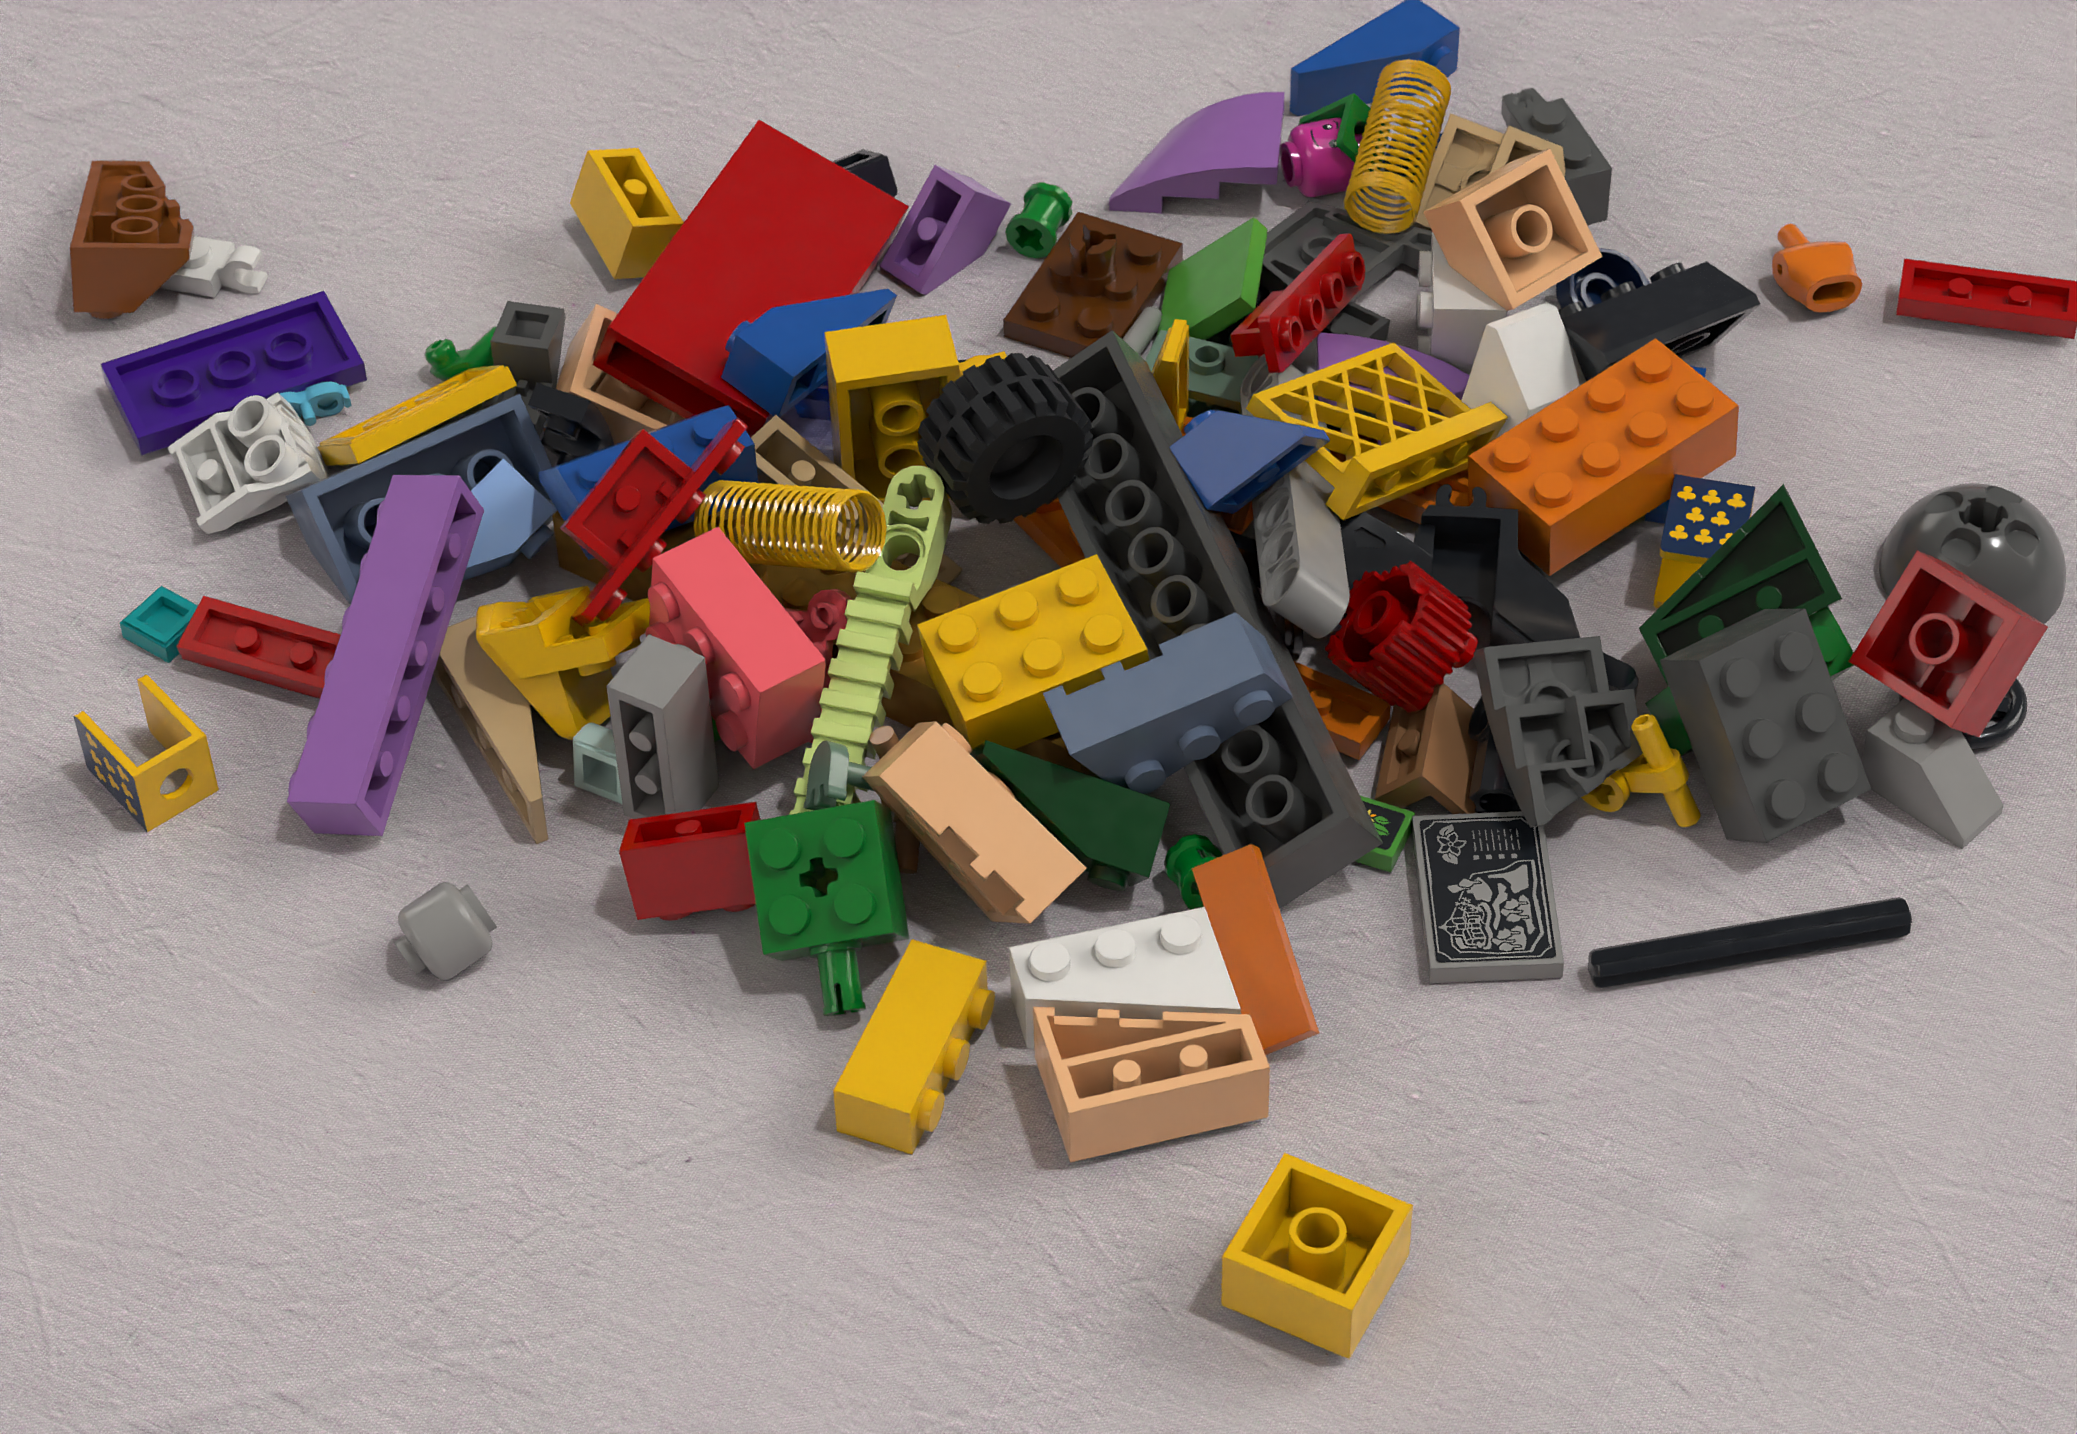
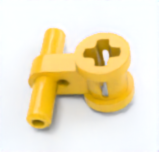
(1654, 771)

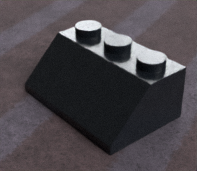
(1679, 308)

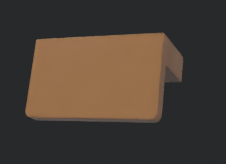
(1430, 754)

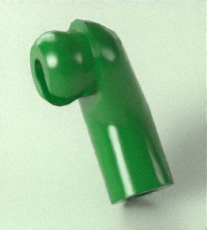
(448, 362)

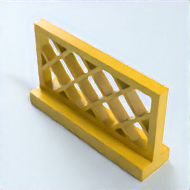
(1405, 457)

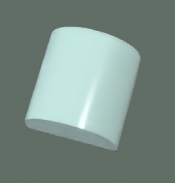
(596, 762)

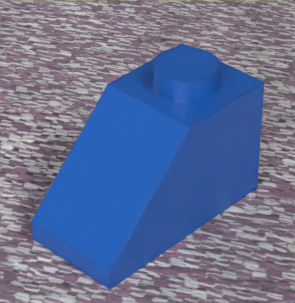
(1240, 456)

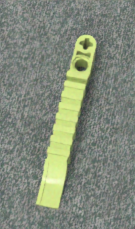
(877, 624)

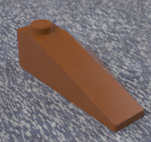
(125, 239)

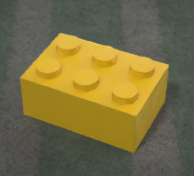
(881, 391)
(1019, 643)

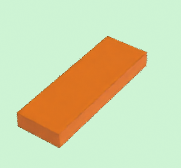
(1256, 947)

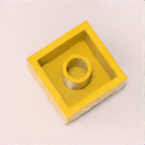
(1316, 1255)

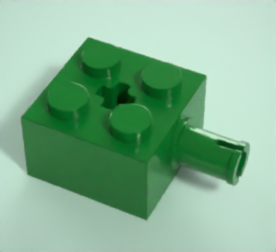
(860, 907)

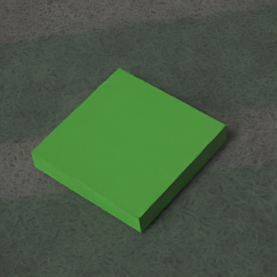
(1216, 282)

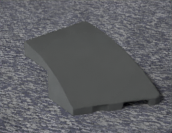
(1555, 721)

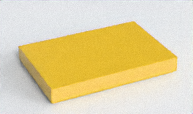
(415, 415)

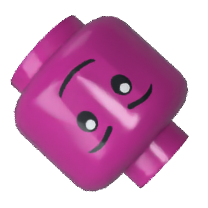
(1314, 161)

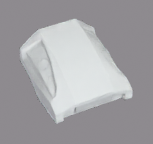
(247, 461)

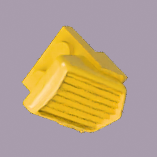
(554, 659)

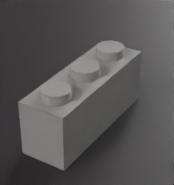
(663, 730)

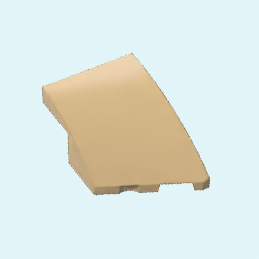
(1472, 152)

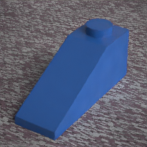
(1357, 59)
(784, 350)

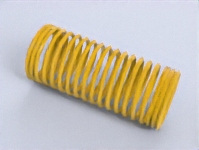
(1400, 185)
(795, 524)

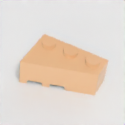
(1148, 1079)

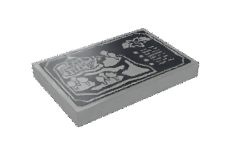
(1486, 898)

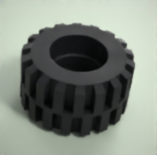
(1005, 438)

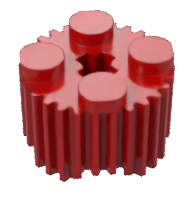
(1402, 635)

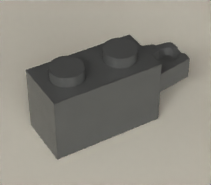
(1585, 166)

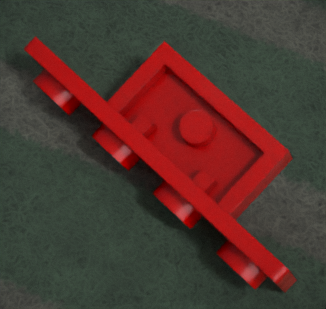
(1295, 317)
(635, 505)

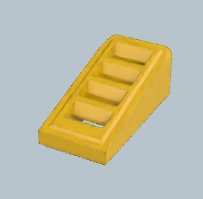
(1172, 370)

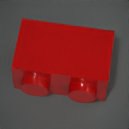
(689, 862)

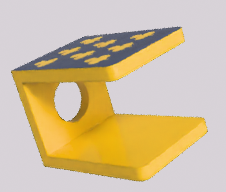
(1697, 524)
(140, 786)

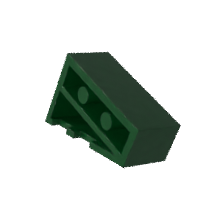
(1758, 568)

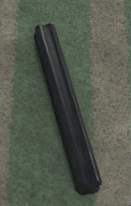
(1749, 942)

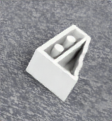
(1125, 967)

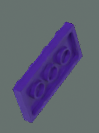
(191, 378)

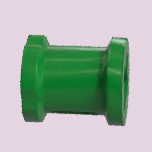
(1035, 228)
(1181, 860)

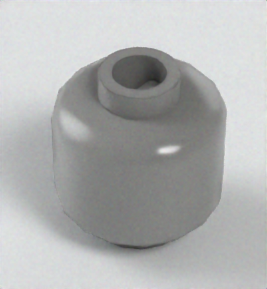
(444, 931)

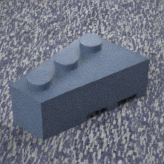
(1172, 708)

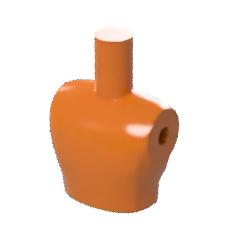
(1815, 273)

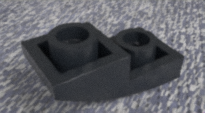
(571, 424)

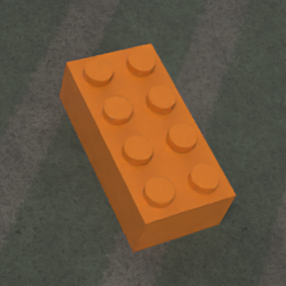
(1605, 454)

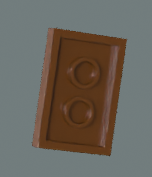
(1090, 285)

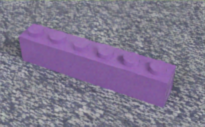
(385, 656)

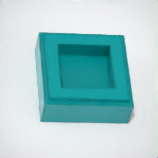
(159, 623)

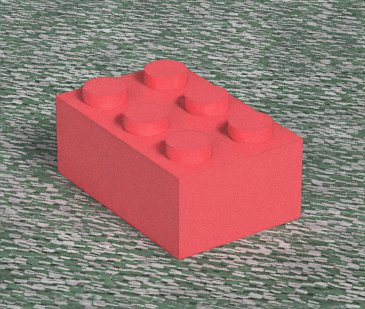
(757, 659)

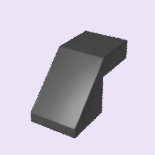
(530, 345)

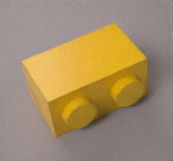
(624, 210)

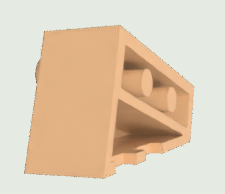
(973, 824)

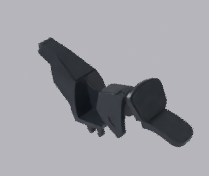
(1472, 556)

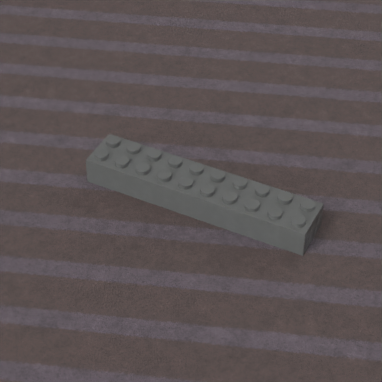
(1181, 570)

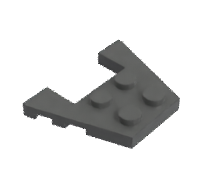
(1310, 230)

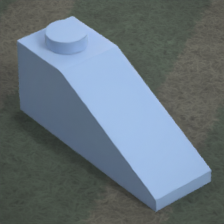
(512, 521)

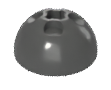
(1987, 537)

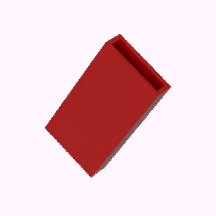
(762, 237)

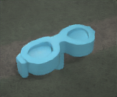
(319, 400)

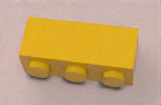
(913, 1047)

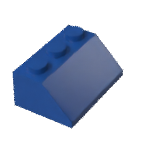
(687, 439)

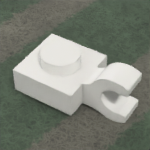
(217, 265)

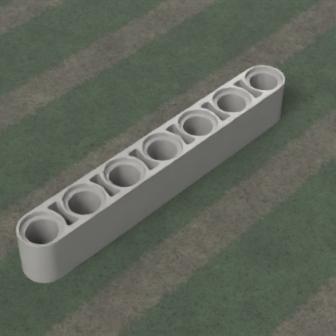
(1297, 533)

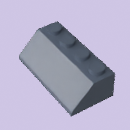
(342, 509)

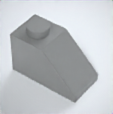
(1930, 773)

